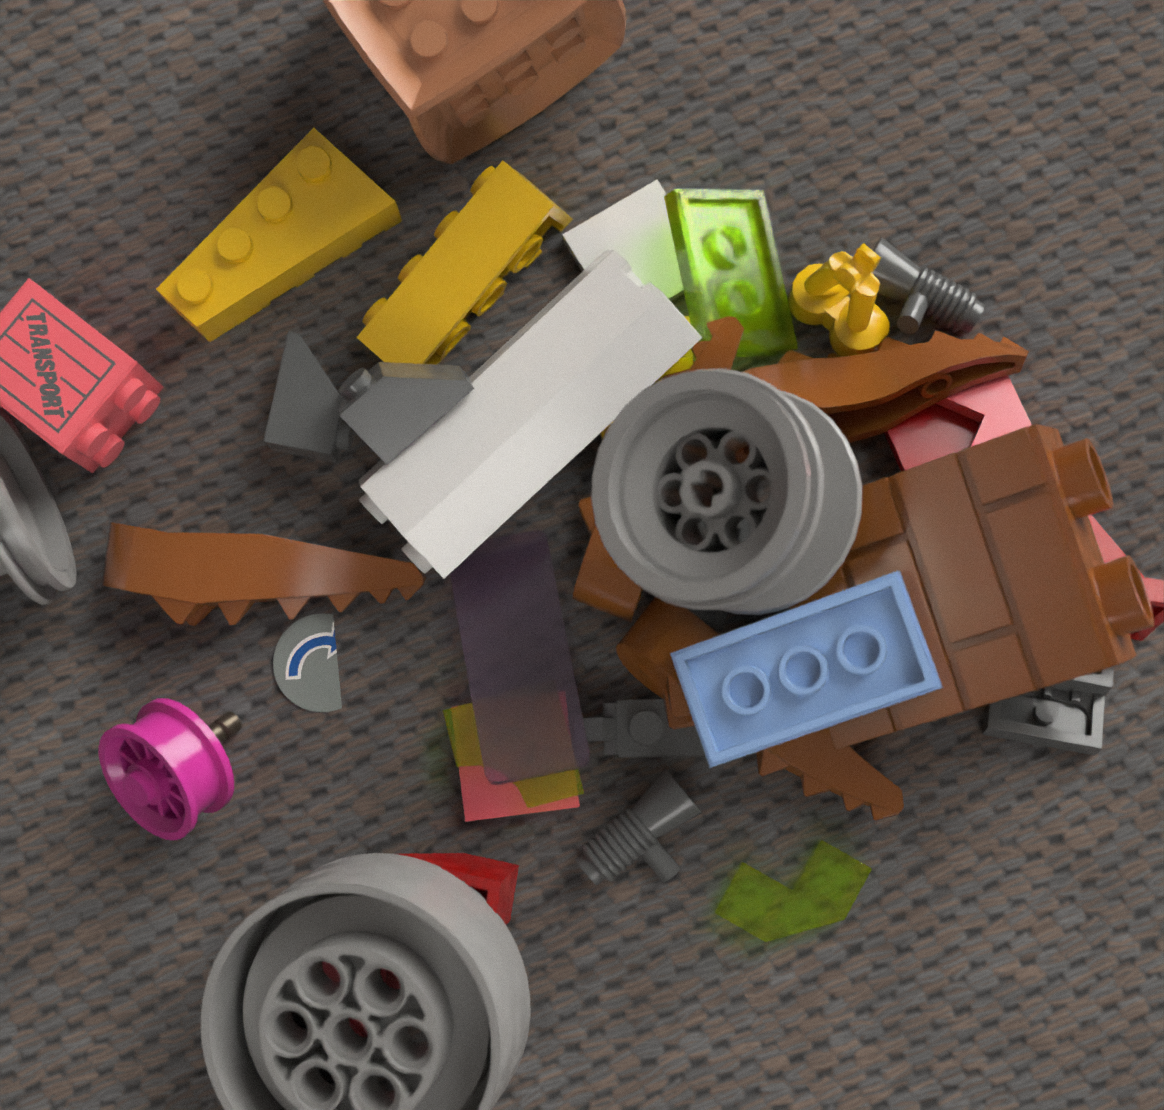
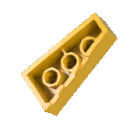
(279, 236)

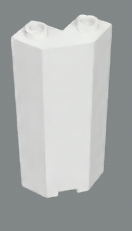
(528, 413)

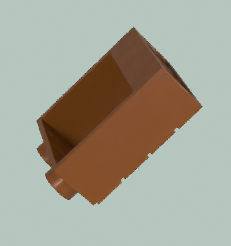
(996, 573)

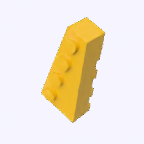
(462, 269)

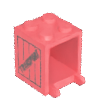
(69, 379)

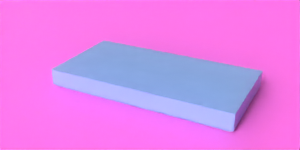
(806, 669)

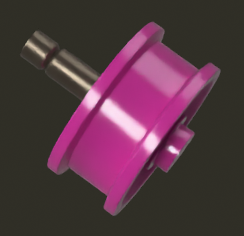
(169, 766)

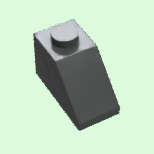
(399, 402)
(305, 409)

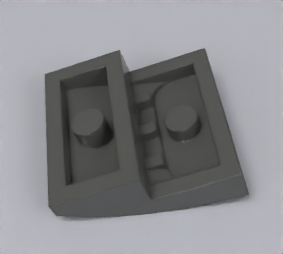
(1055, 716)

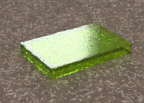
(731, 266)

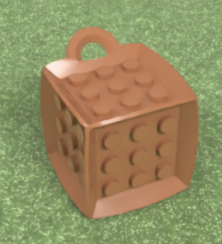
(478, 65)

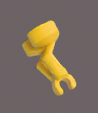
(822, 297)

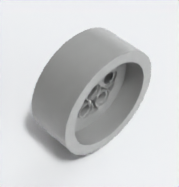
(365, 915)

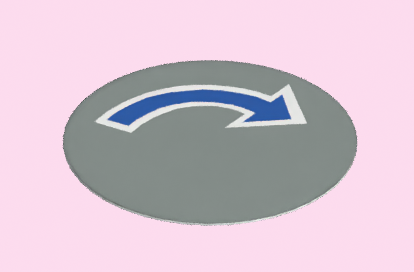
(308, 664)

